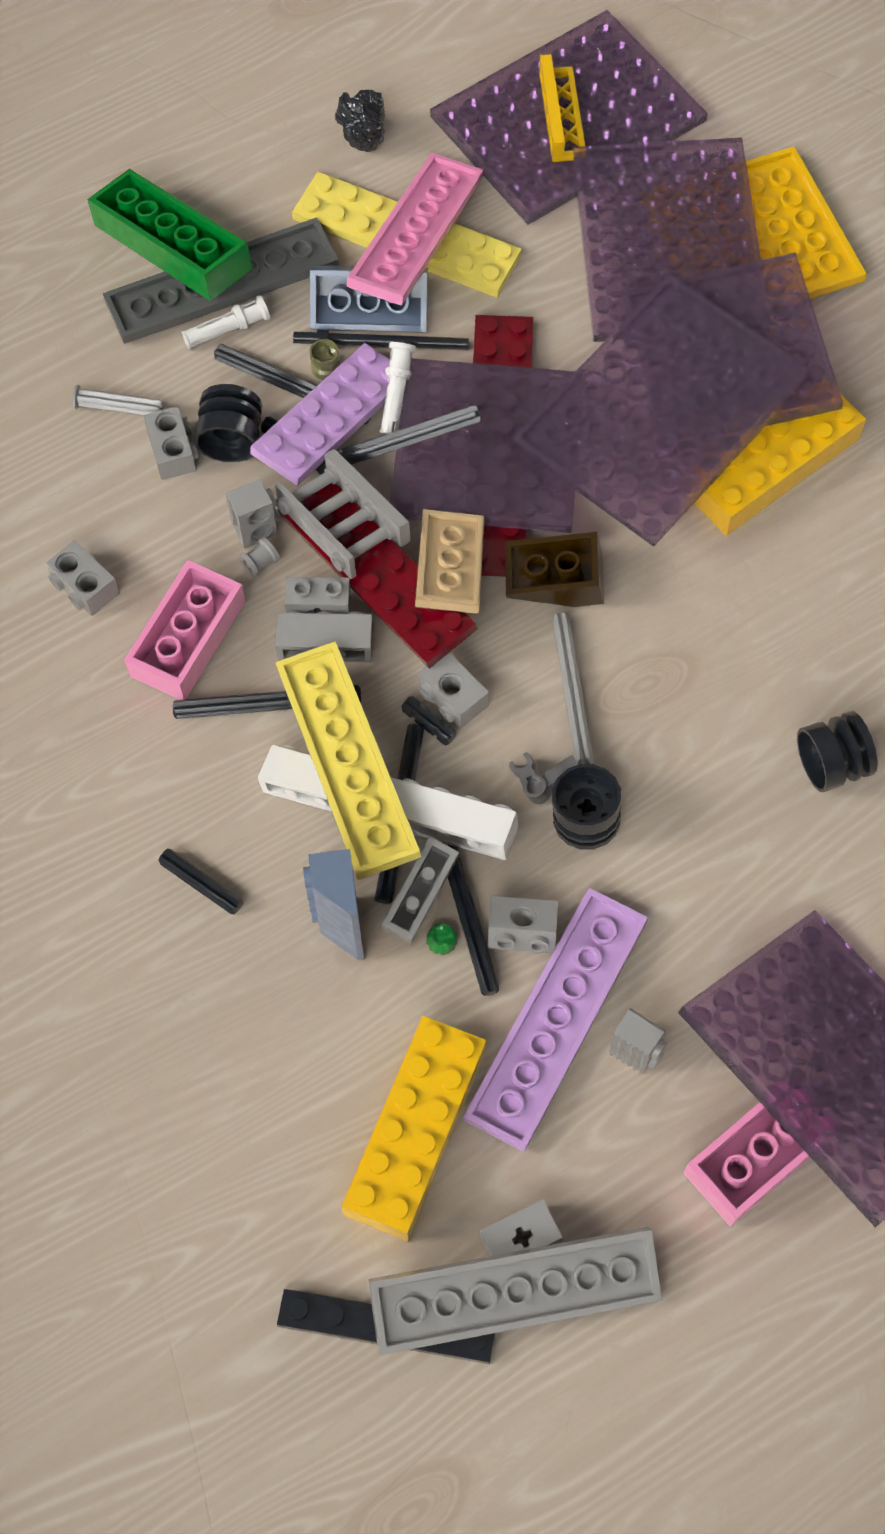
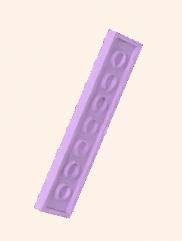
(555, 1020)

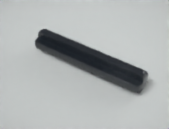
(200, 881)

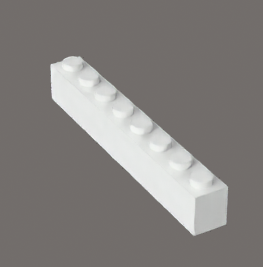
(430, 812)

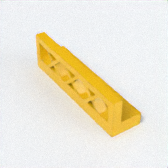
(555, 113)

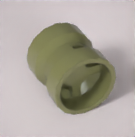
(324, 358)

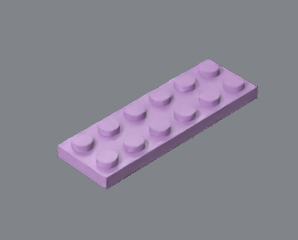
(325, 416)

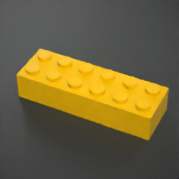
(778, 462)
(414, 1128)

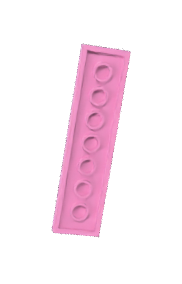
(415, 229)

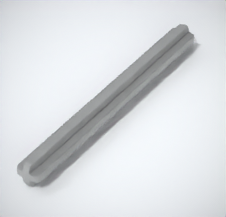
(572, 688)

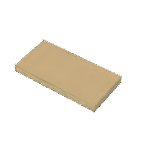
(450, 561)

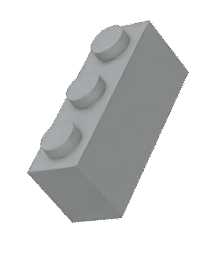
(306, 631)
(420, 890)

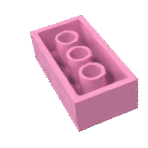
(185, 630)
(745, 1164)

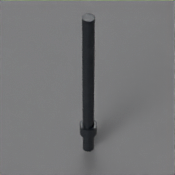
(381, 340)

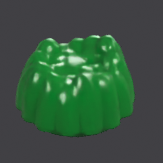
(441, 939)

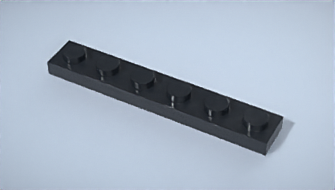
(356, 1322)

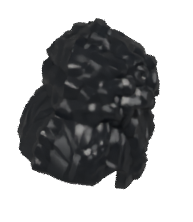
(362, 119)

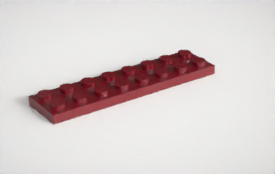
(388, 585)

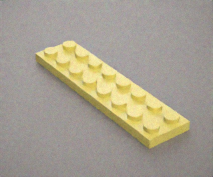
(359, 214)
(348, 761)

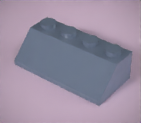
(344, 308)
(334, 900)

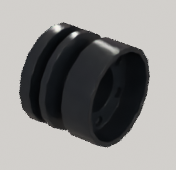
(228, 422)
(837, 751)
(582, 791)

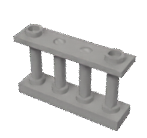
(355, 489)

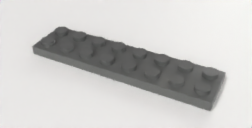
(166, 302)

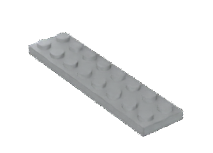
(514, 1290)

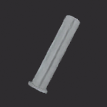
(115, 401)

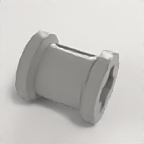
(259, 557)

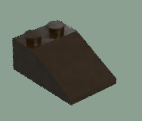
(556, 570)

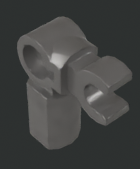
(536, 786)

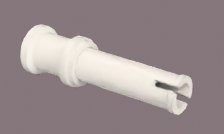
(237, 318)
(398, 373)

